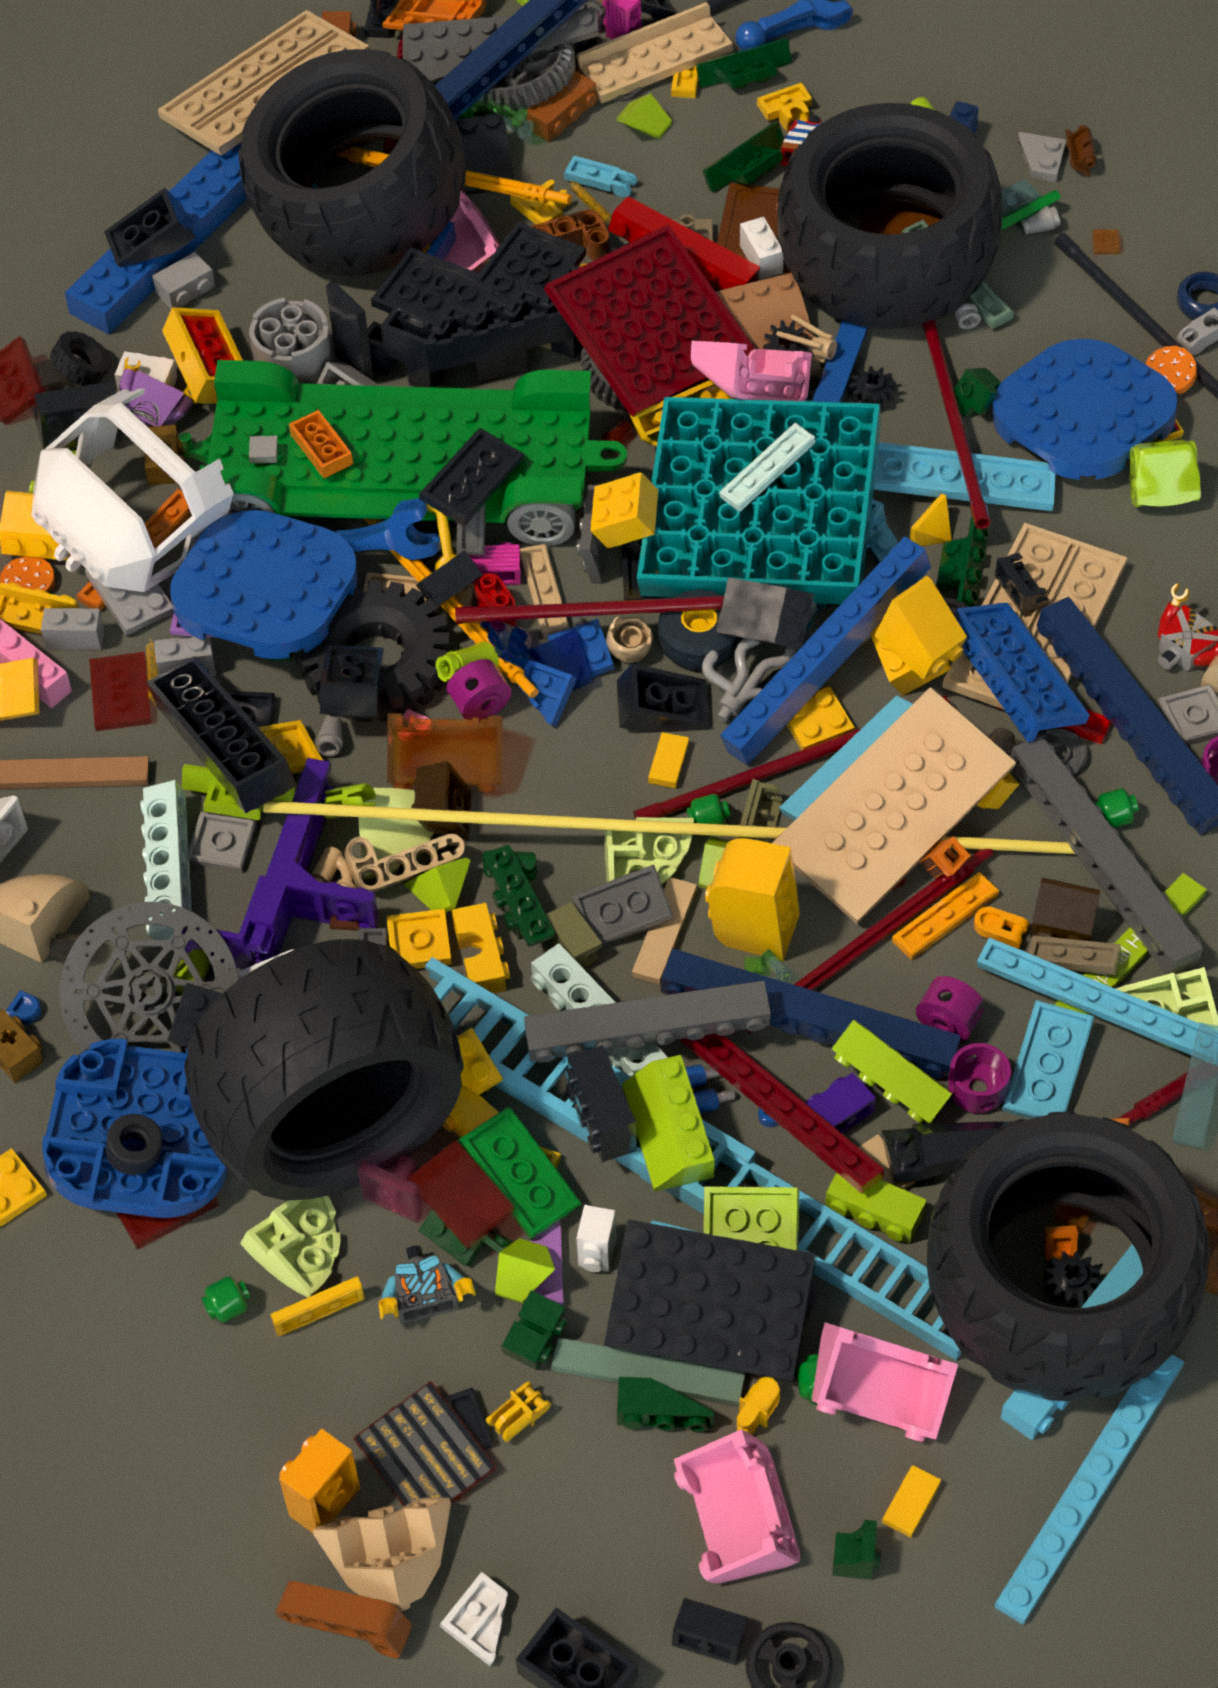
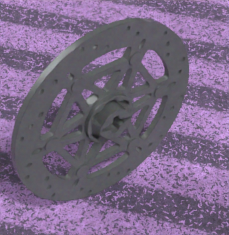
(104, 932)

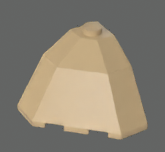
(389, 1552)

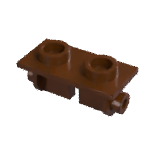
(1081, 149)

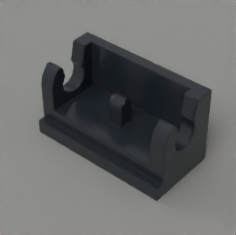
(449, 578)
(1019, 584)
(709, 1631)

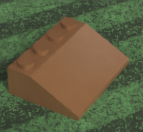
(766, 304)

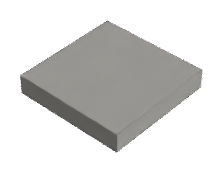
(1192, 714)
(221, 842)

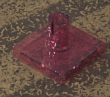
(392, 1189)

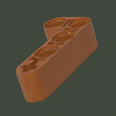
(581, 228)
(346, 1615)

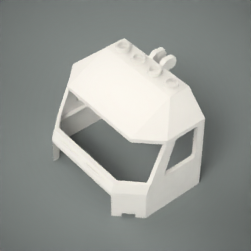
(95, 521)

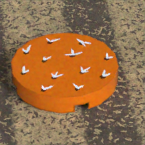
(1175, 365)
(29, 573)

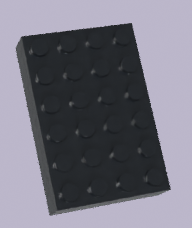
(711, 1300)

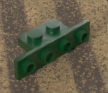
(745, 65)
(747, 160)
(962, 564)
(517, 897)
(440, 1234)

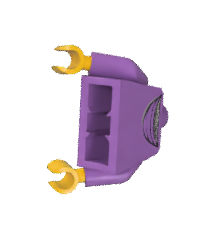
(159, 403)

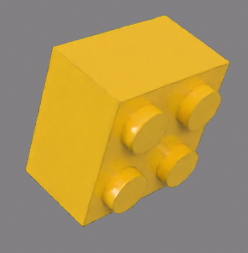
(624, 510)

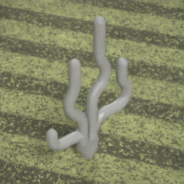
(740, 690)

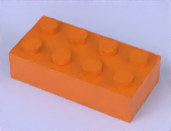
(321, 444)

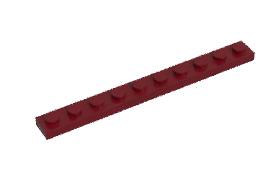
(788, 1110)

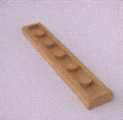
(74, 772)

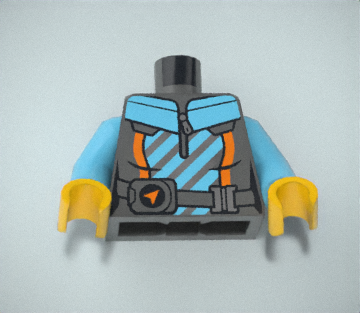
(423, 1288)

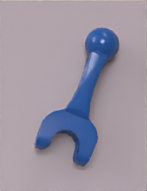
(800, 15)
(397, 533)

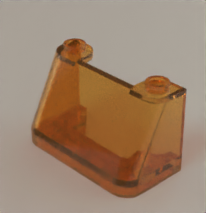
(467, 745)

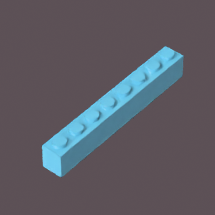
(1031, 1412)

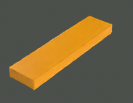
(945, 916)

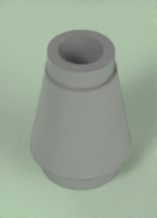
(1041, 221)
(329, 738)

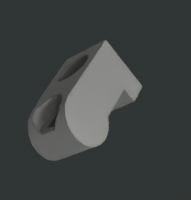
(1200, 333)

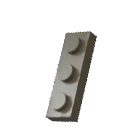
(1077, 954)

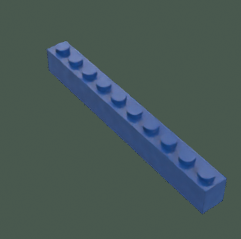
(824, 652)

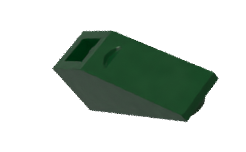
(655, 1405)

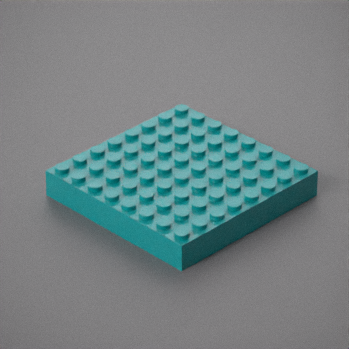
(796, 534)

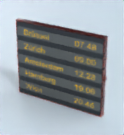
(425, 1449)

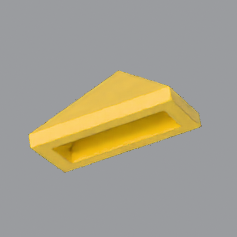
(933, 525)

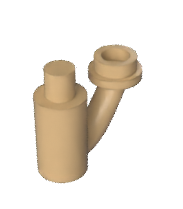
(328, 864)

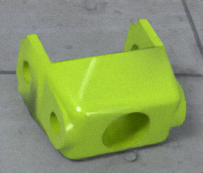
(1164, 473)

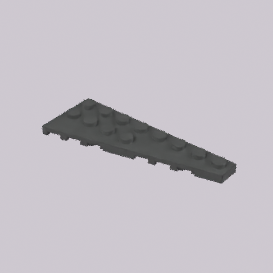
(444, 44)

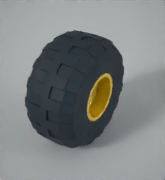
(692, 635)

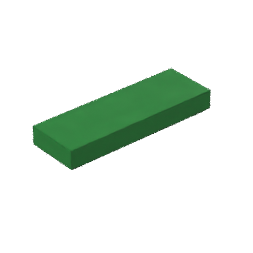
(1030, 208)

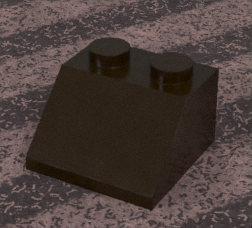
(442, 788)
(1065, 910)

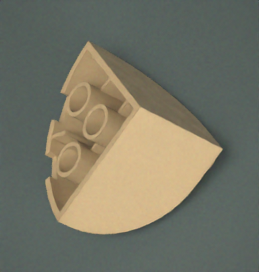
(37, 909)

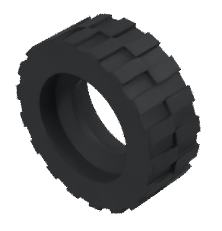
(87, 349)

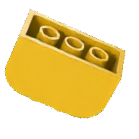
(754, 897)

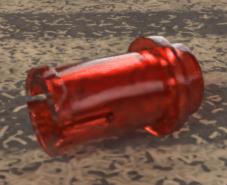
(618, 433)

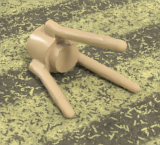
(822, 347)

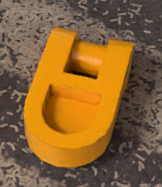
(990, 923)

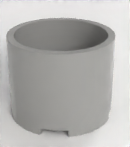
(293, 337)

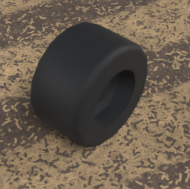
(130, 1161)

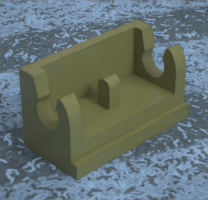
(762, 807)
(574, 934)

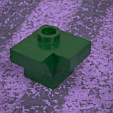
(976, 391)
(856, 1552)

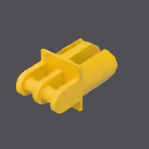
(758, 1405)
(516, 1414)

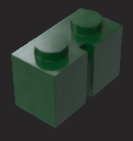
(531, 1336)

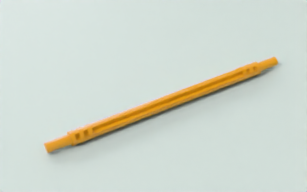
(473, 179)
(473, 630)

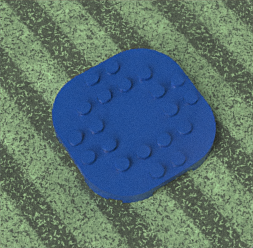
(1084, 407)
(264, 582)
(100, 1089)

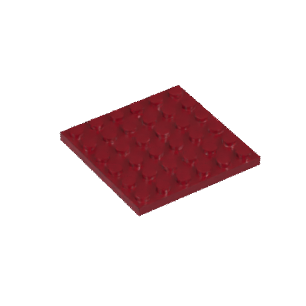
(640, 317)

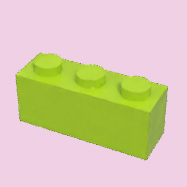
(879, 1207)

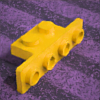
(25, 607)

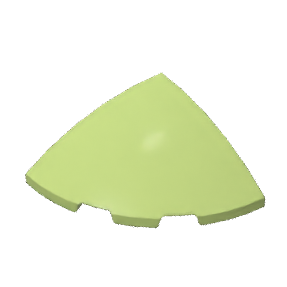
(392, 835)
(636, 850)
(1182, 994)
(297, 1243)

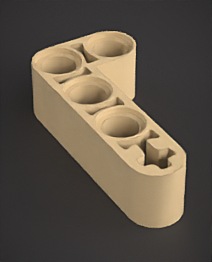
(406, 858)

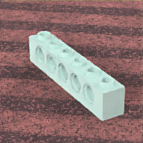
(165, 850)
(560, 965)

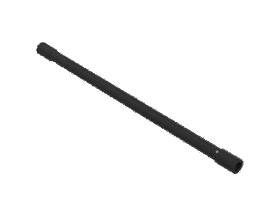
(1074, 252)

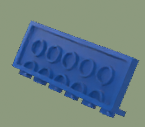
(1018, 670)

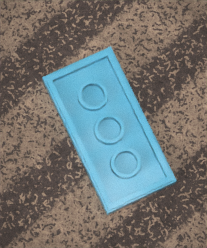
(1048, 1061)

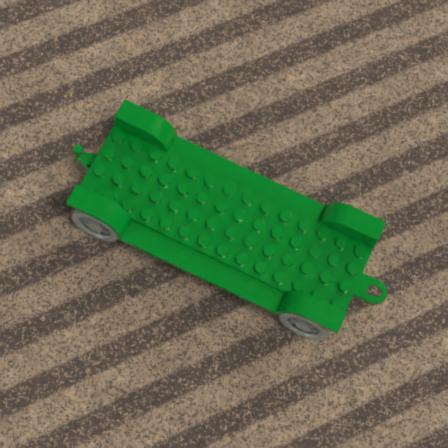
(402, 443)

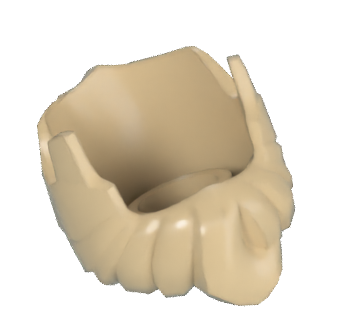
(629, 639)

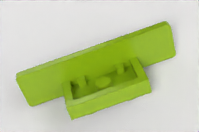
(217, 798)

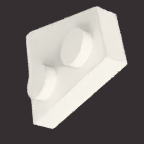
(478, 1618)

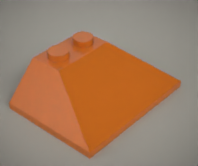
(432, 11)

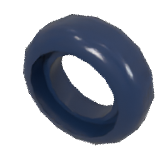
(1194, 282)

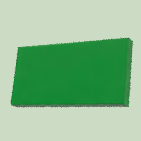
(520, 1172)

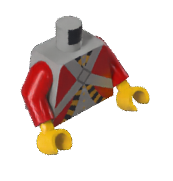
(1185, 636)

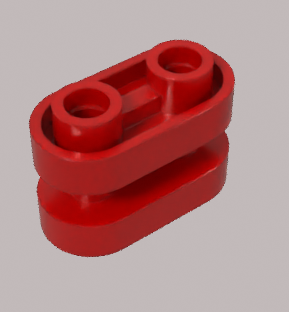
(493, 593)

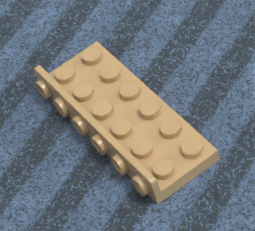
(653, 52)

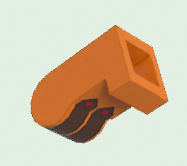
(943, 860)

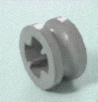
(967, 316)

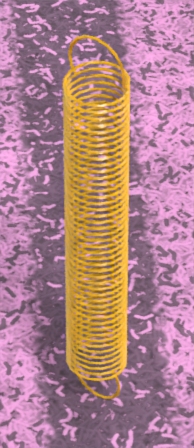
(590, 201)
(151, 663)

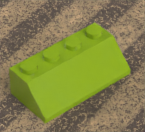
(669, 1124)

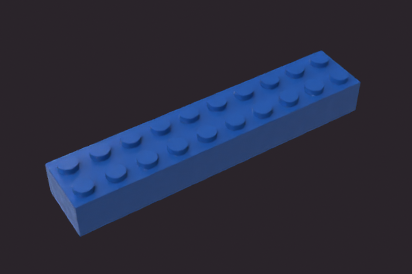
(111, 293)

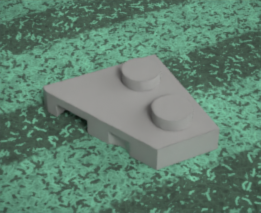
(1042, 155)

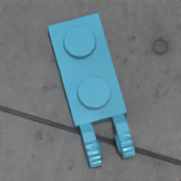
(600, 176)

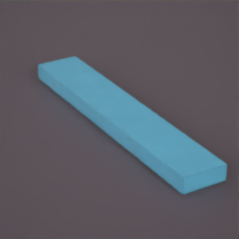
(844, 758)

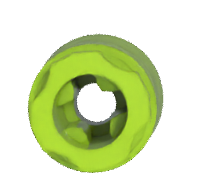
(454, 660)

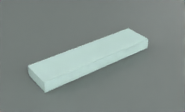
(767, 467)

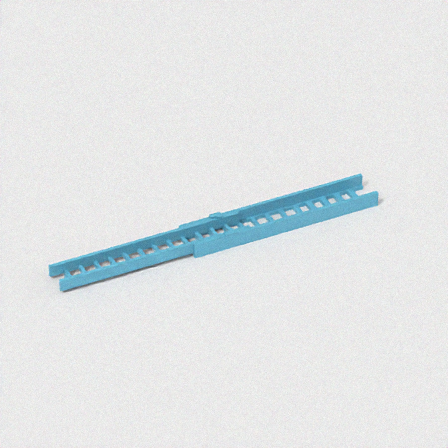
(724, 1150)

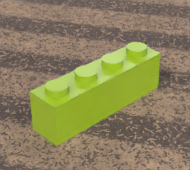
(891, 1071)

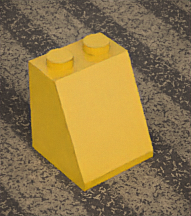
(922, 629)

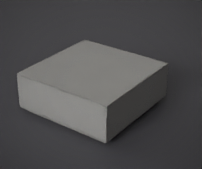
(263, 449)

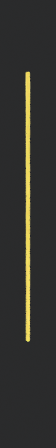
(610, 824)

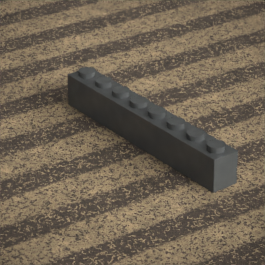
(648, 1021)

